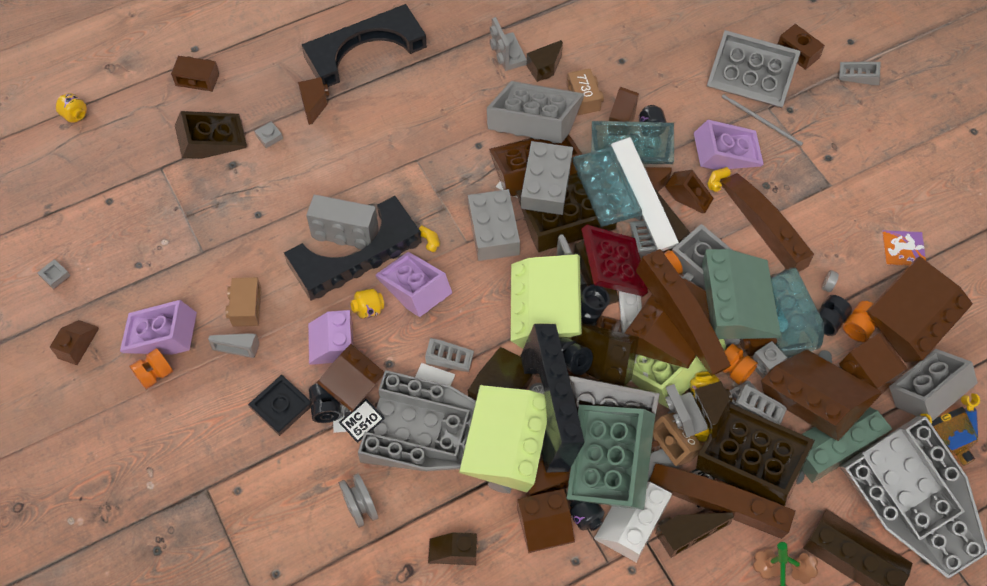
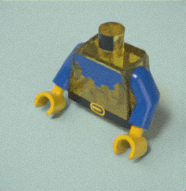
(959, 429)

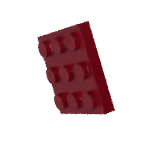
(613, 260)

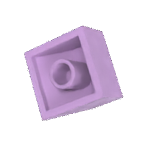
(329, 336)

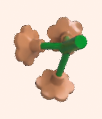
(768, 565)

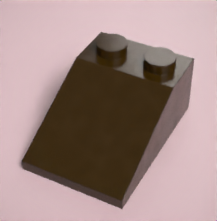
(208, 134)
(612, 353)
(503, 371)

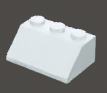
(630, 529)

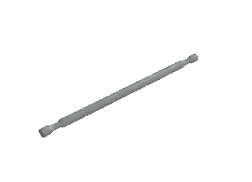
(762, 120)

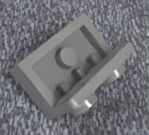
(686, 411)

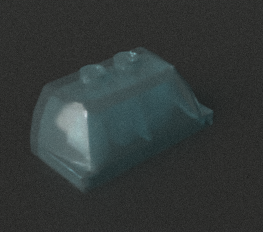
(651, 139)
(797, 315)

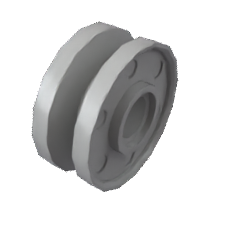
(358, 500)

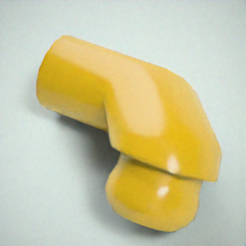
(714, 181)
(432, 238)

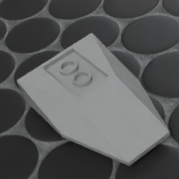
(422, 425)
(921, 496)

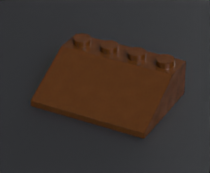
(512, 160)
(919, 310)
(658, 334)
(819, 392)

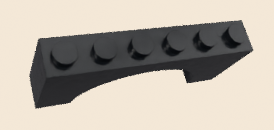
(392, 26)
(322, 274)
(563, 433)

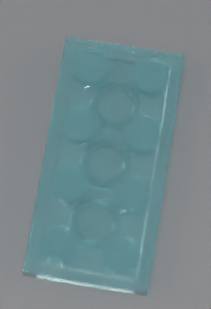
(607, 186)

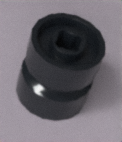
(593, 303)
(834, 313)
(576, 356)
(324, 405)

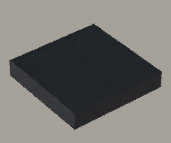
(280, 405)

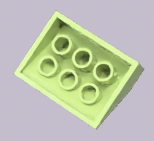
(545, 293)
(665, 374)
(505, 437)

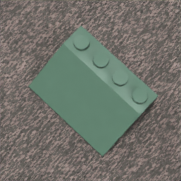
(739, 295)
(614, 457)

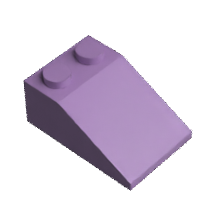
(727, 146)
(415, 283)
(161, 327)

